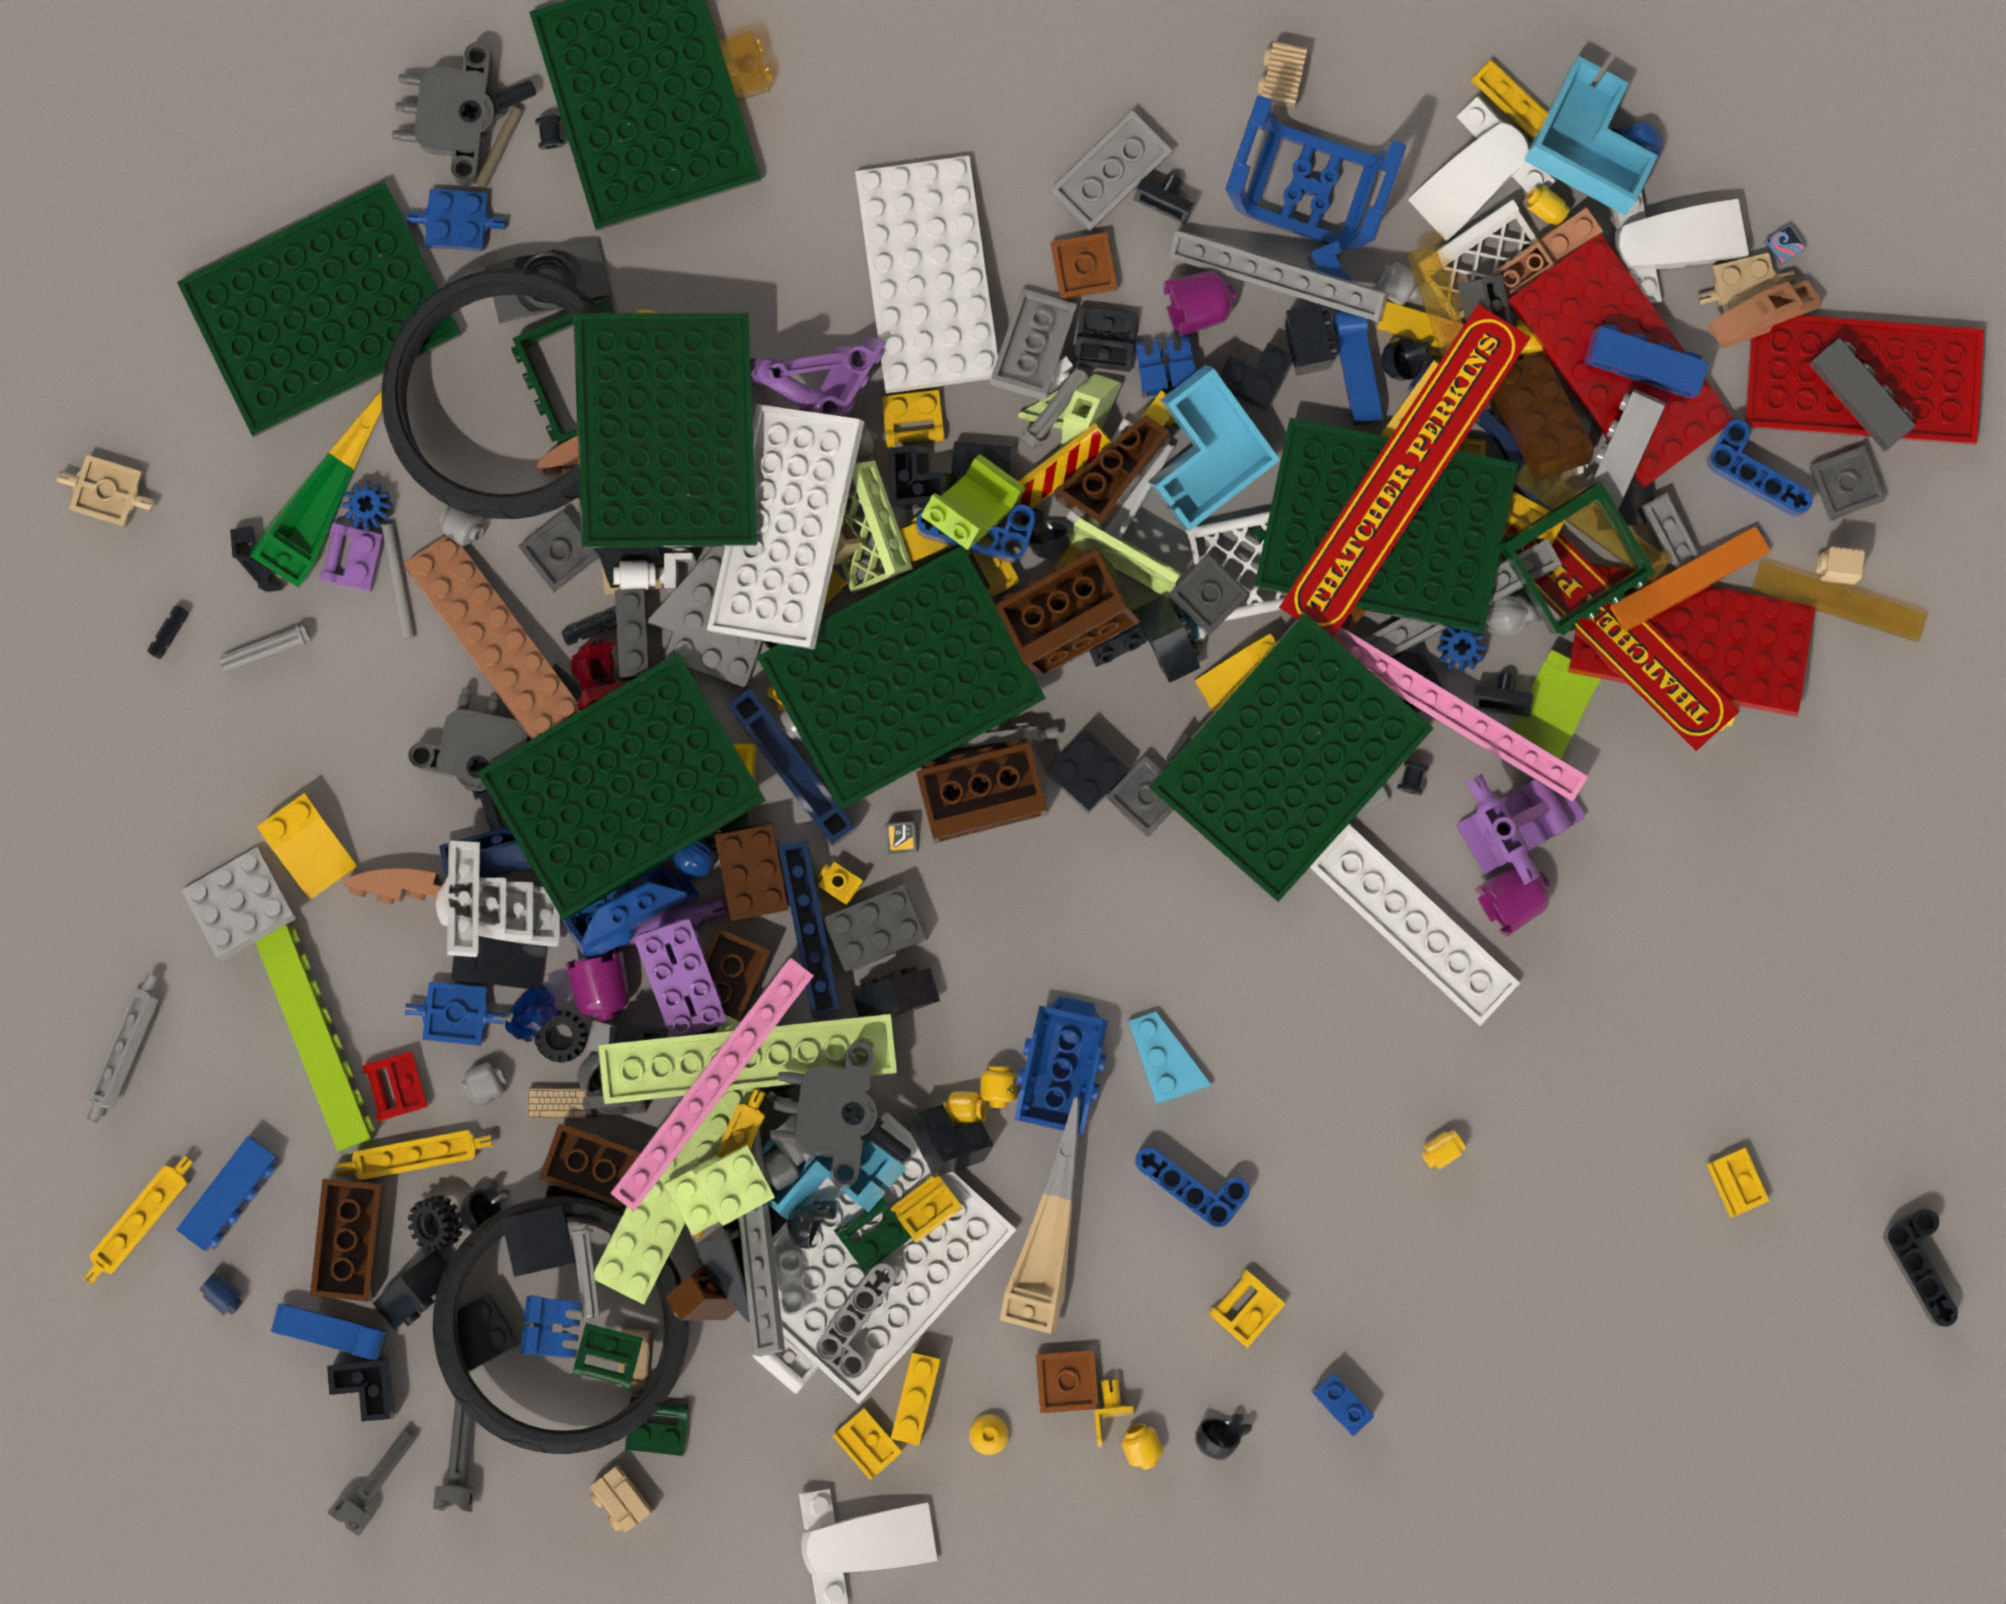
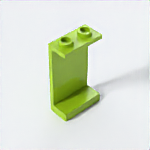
(974, 503)
(1556, 705)

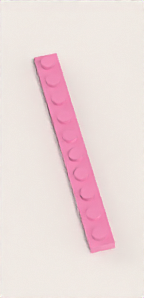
(1465, 718)
(711, 1084)

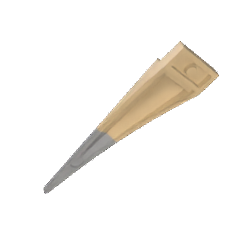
(1039, 1277)

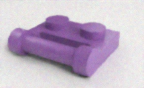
(361, 558)

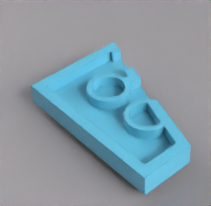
(1164, 1059)

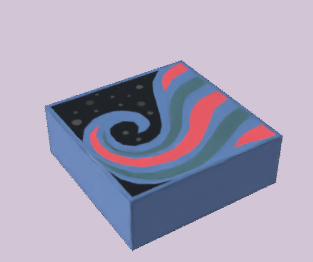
(1785, 245)

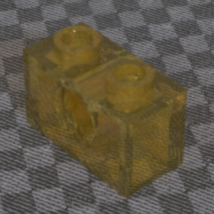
(746, 83)

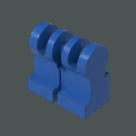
(1326, 260)
(1155, 375)
(543, 1314)

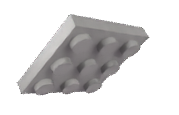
(238, 904)

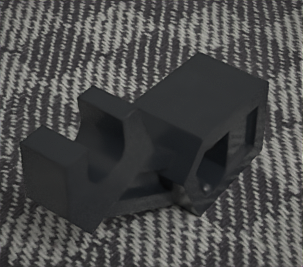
(260, 574)

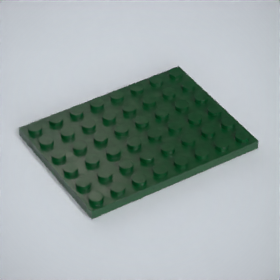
(644, 104)
(313, 307)
(664, 430)
(1442, 561)
(902, 678)
(1290, 757)
(621, 787)

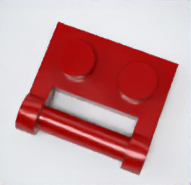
(404, 1082)

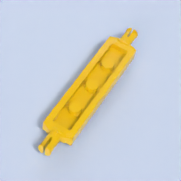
(741, 1128)
(414, 1155)
(138, 1220)

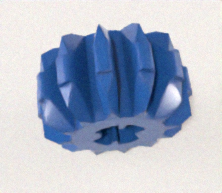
(377, 501)
(1468, 655)

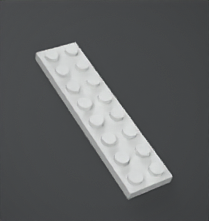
(1414, 925)

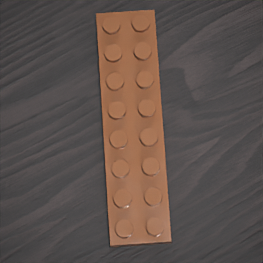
(492, 636)

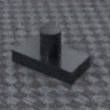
(1165, 198)
(1503, 697)

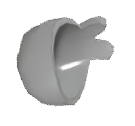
(1511, 614)

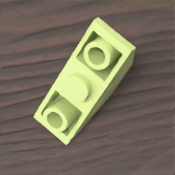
(1089, 406)

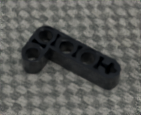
(1925, 1270)

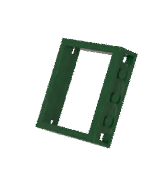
(531, 376)
(1612, 594)

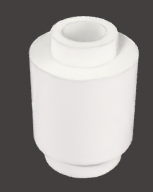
(634, 575)

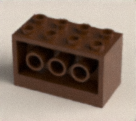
(1067, 612)
(993, 808)

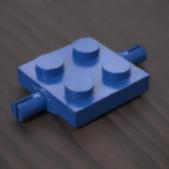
(456, 220)
(455, 1013)

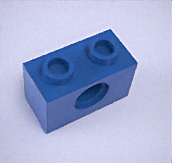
(1343, 1404)

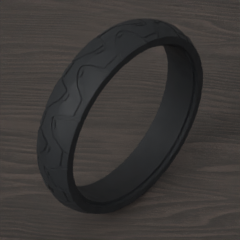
(397, 372)
(480, 1407)

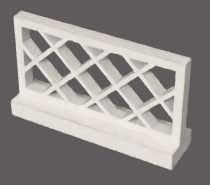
(1476, 234)

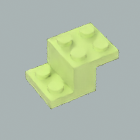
(719, 1190)

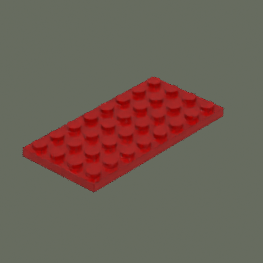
(1597, 290)
(1925, 366)
(1738, 640)

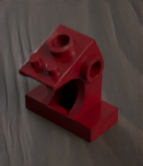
(592, 662)

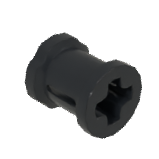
(549, 132)
(1413, 777)

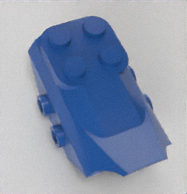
(617, 915)
(1061, 1064)

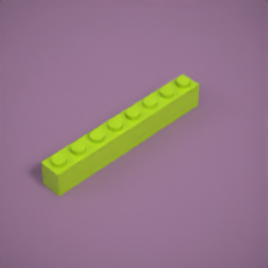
(314, 1039)

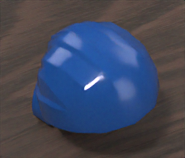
(1644, 136)
(694, 861)

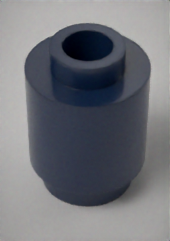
(221, 1294)

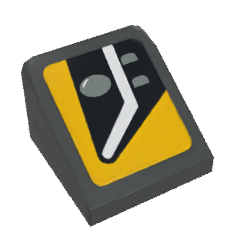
(901, 837)

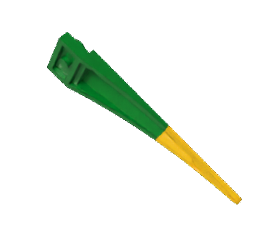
(300, 527)

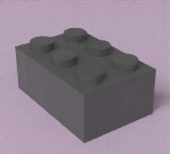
(874, 929)

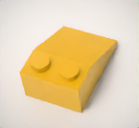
(1224, 678)
(307, 846)

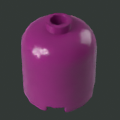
(1198, 301)
(1511, 901)
(599, 985)

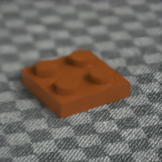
(1083, 266)
(1067, 1381)

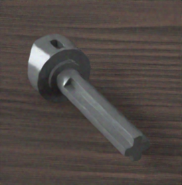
(455, 1492)
(353, 1510)

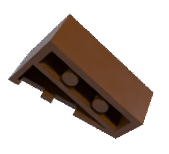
(699, 1299)

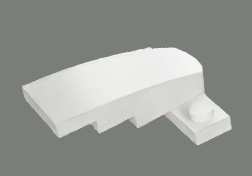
(1477, 172)
(1677, 239)
(491, 906)
(860, 1543)

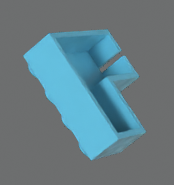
(1580, 147)
(1224, 454)
(875, 1172)

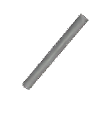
(397, 581)

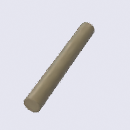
(498, 147)

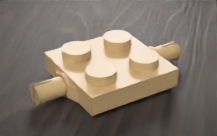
(1743, 279)
(105, 491)

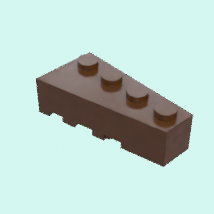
(1109, 479)

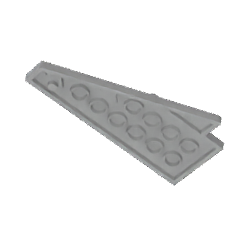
(687, 617)

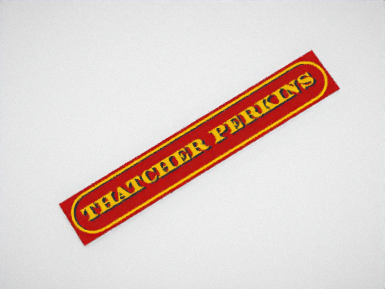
(1405, 470)
(1638, 656)

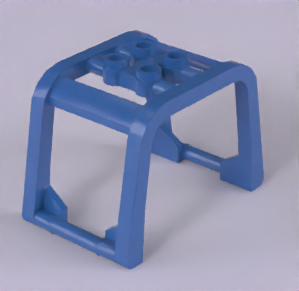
(1264, 118)

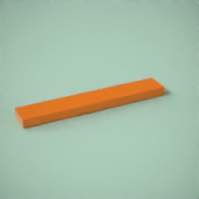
(1690, 579)

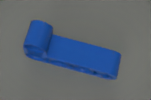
(1357, 367)
(1761, 473)
(1000, 536)
(1187, 1182)
(329, 1331)

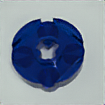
(531, 1013)

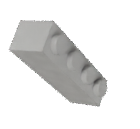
(1627, 444)

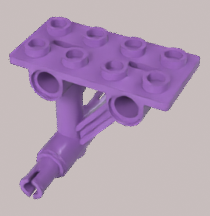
(839, 384)
(1514, 825)
(678, 967)

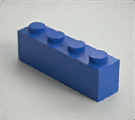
(1646, 362)
(228, 1193)

